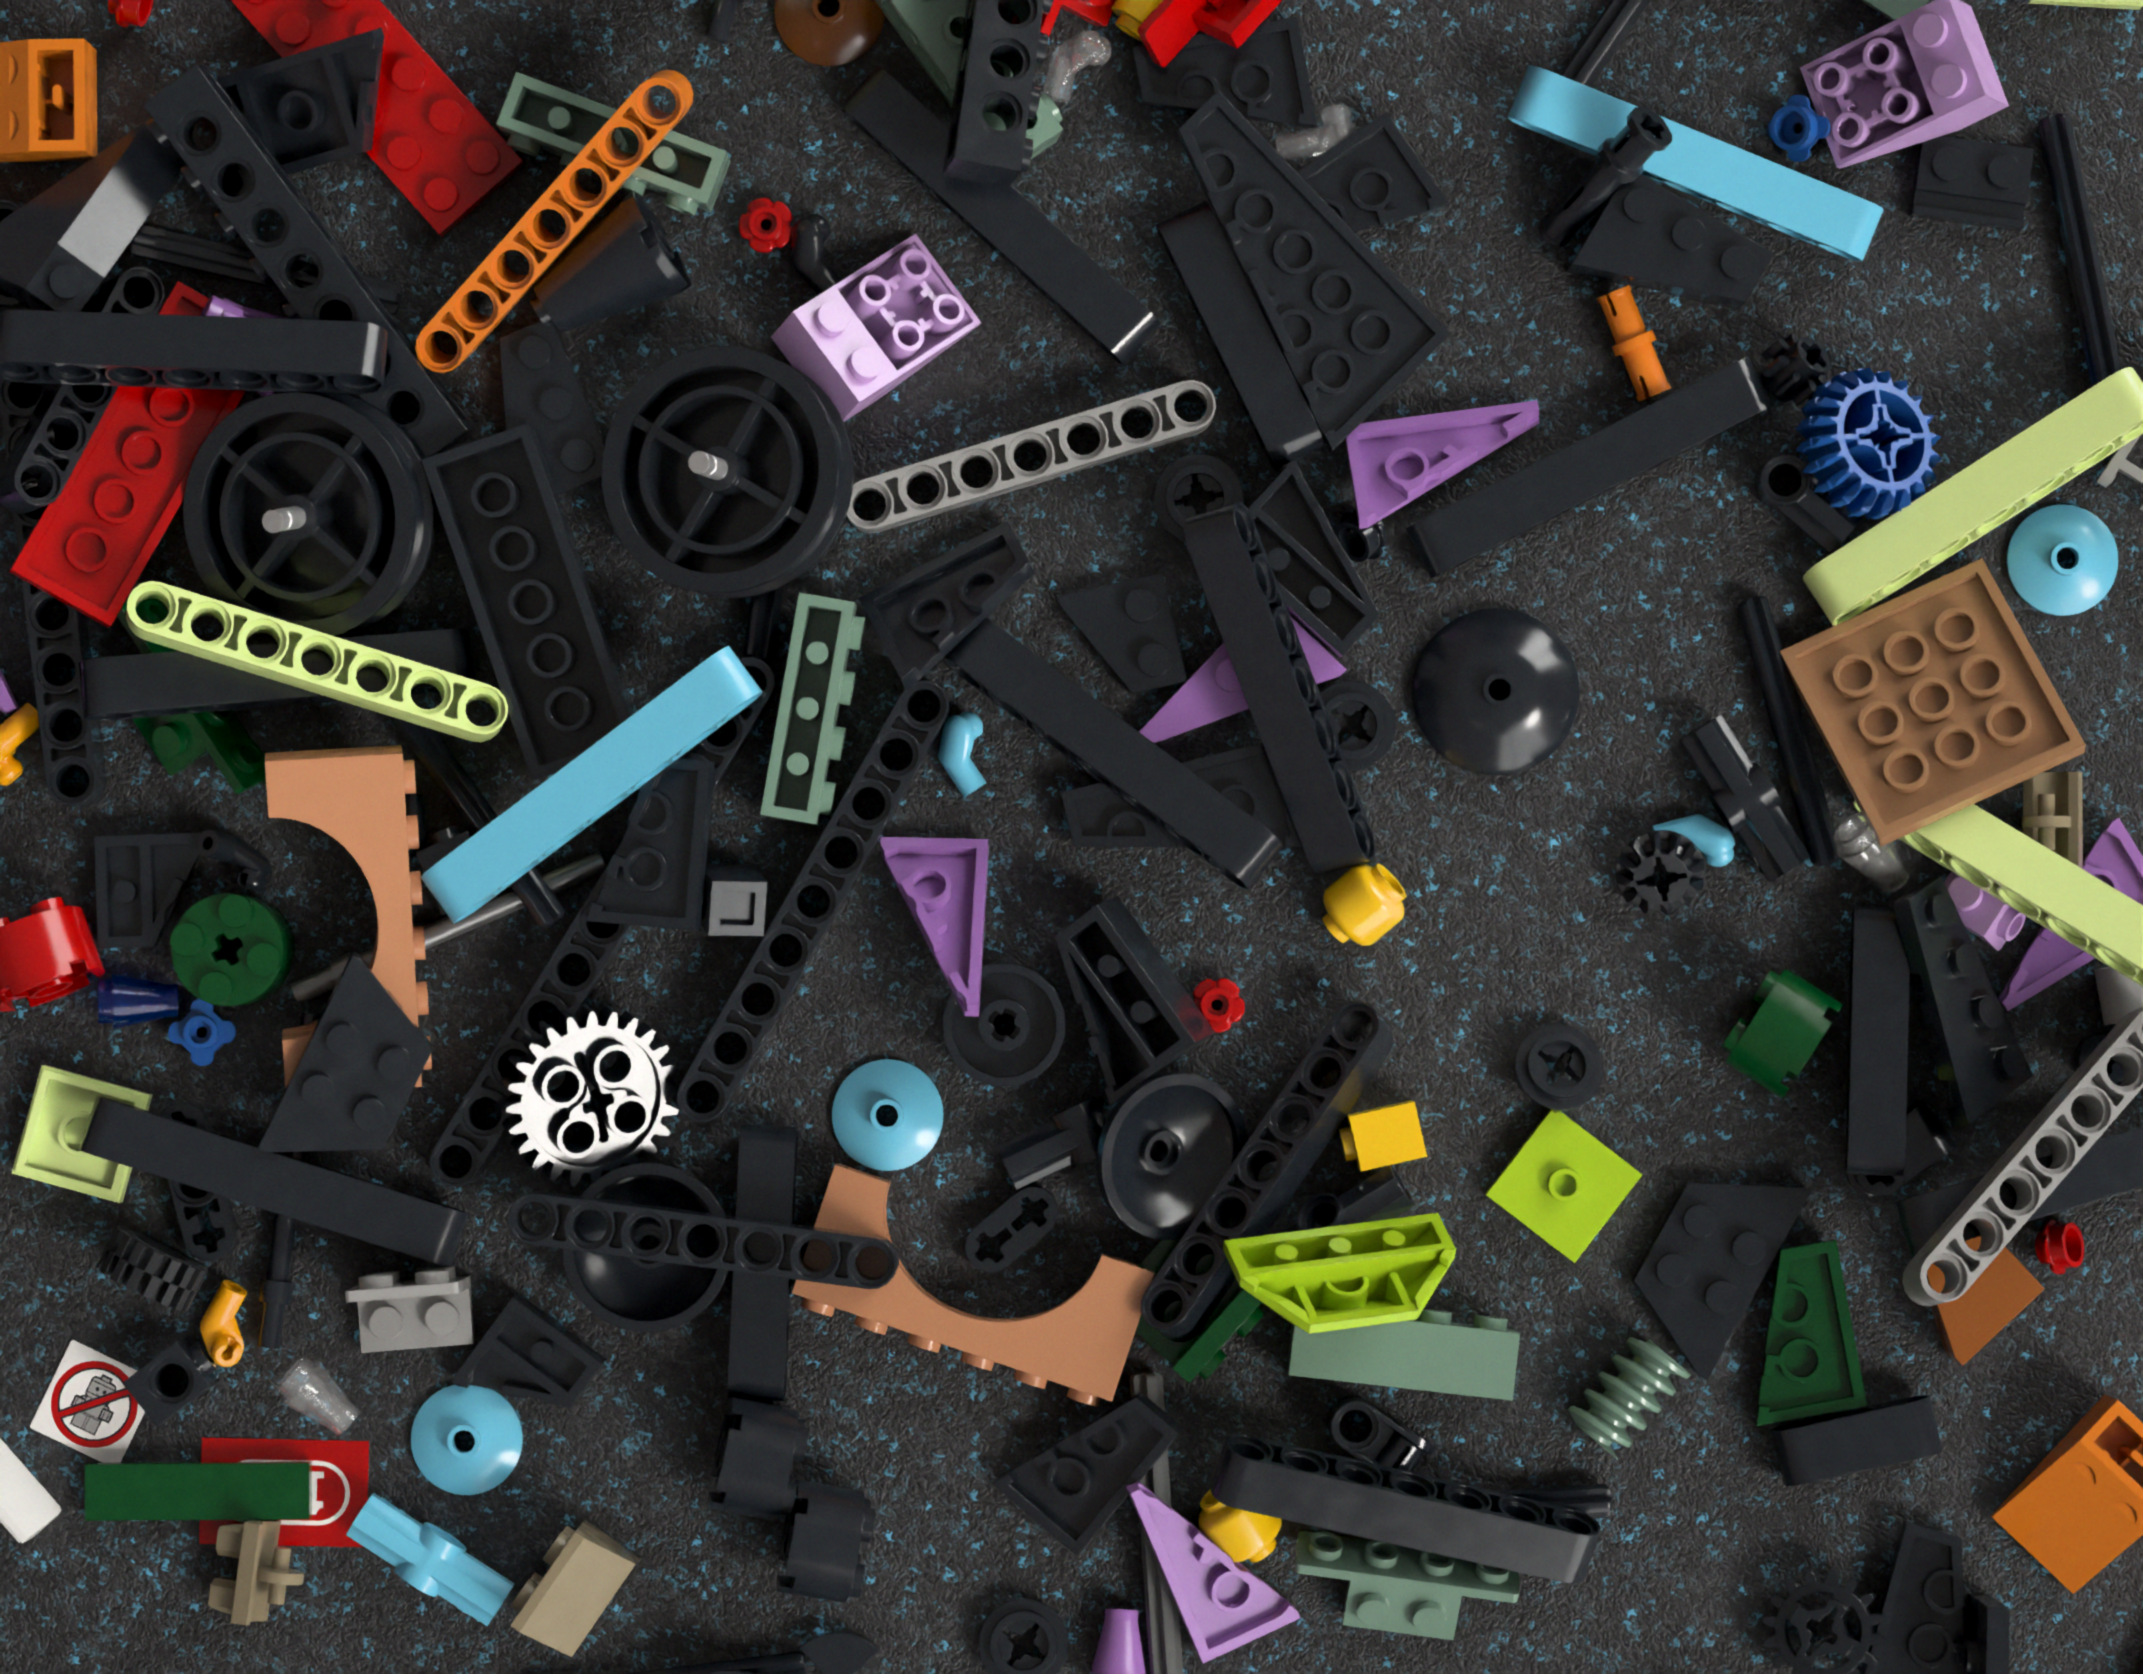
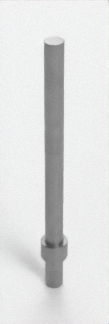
(445, 929)

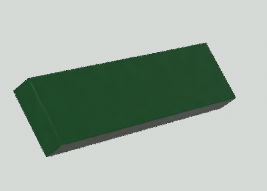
(198, 1490)

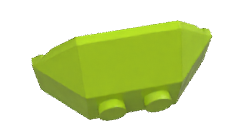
(1345, 1272)

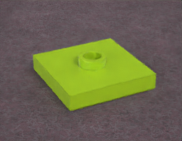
(1563, 1184)

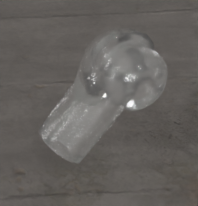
(1072, 56)
(1317, 140)

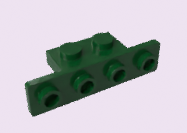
(186, 737)

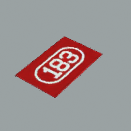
(338, 1485)

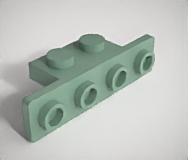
(1399, 1585)

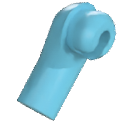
(956, 748)
(1707, 835)

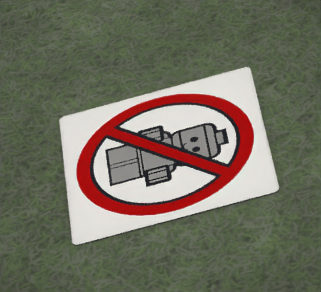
(90, 1405)

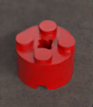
(46, 954)

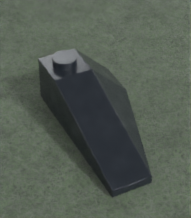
(77, 229)

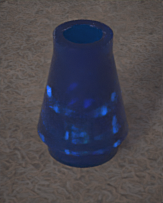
(135, 1001)

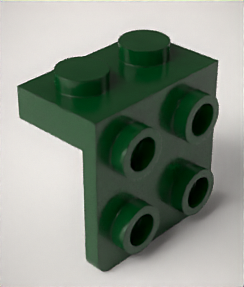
(1202, 1354)

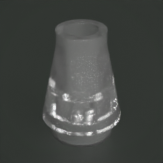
(1863, 852)
(315, 1394)

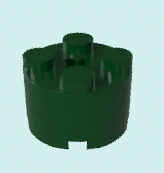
(200, 945)
(1781, 1032)

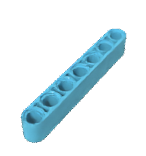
(1703, 166)
(591, 784)

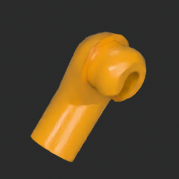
(12, 734)
(220, 1325)

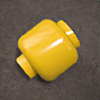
(1363, 904)
(1237, 1531)

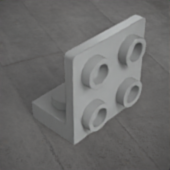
(413, 1313)

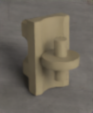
(2055, 813)
(260, 1574)

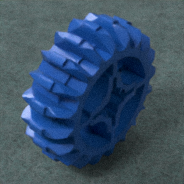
(1868, 443)

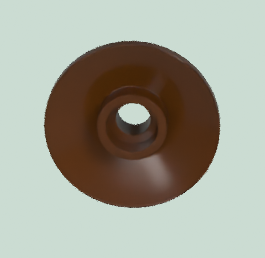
(831, 39)

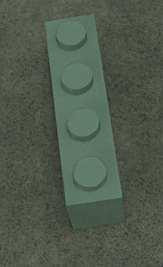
(1414, 1355)

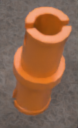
(1633, 343)

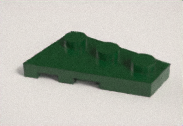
(1809, 1340)

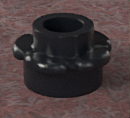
(1360, 543)

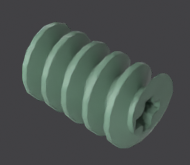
(1627, 1394)

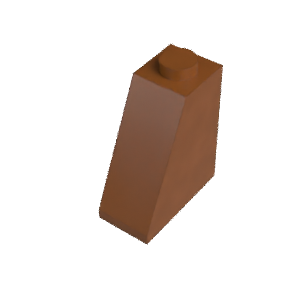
(1985, 1307)

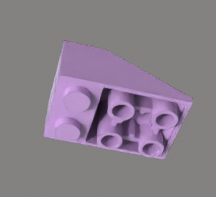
(1905, 83)
(876, 327)

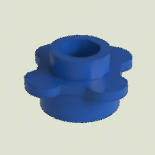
(1782, 128)
(218, 1032)

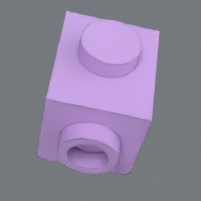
(1983, 913)

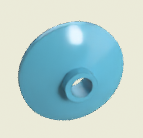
(2034, 564)
(891, 1084)
(491, 1423)

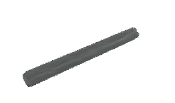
(1160, 1607)

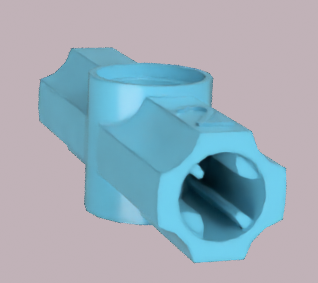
(430, 1559)

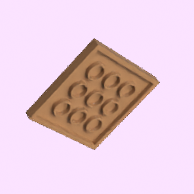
(1932, 702)

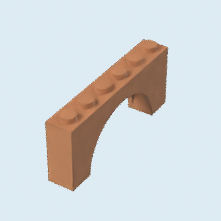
(362, 805)
(1071, 1344)

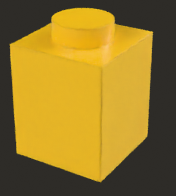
(1383, 1136)

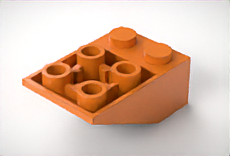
(48, 100)
(2082, 1497)

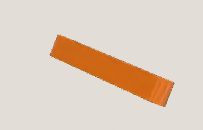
(532, 237)

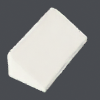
(23, 1500)

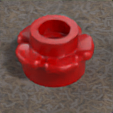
(130, 11)
(766, 240)
(1227, 993)
(2060, 1246)

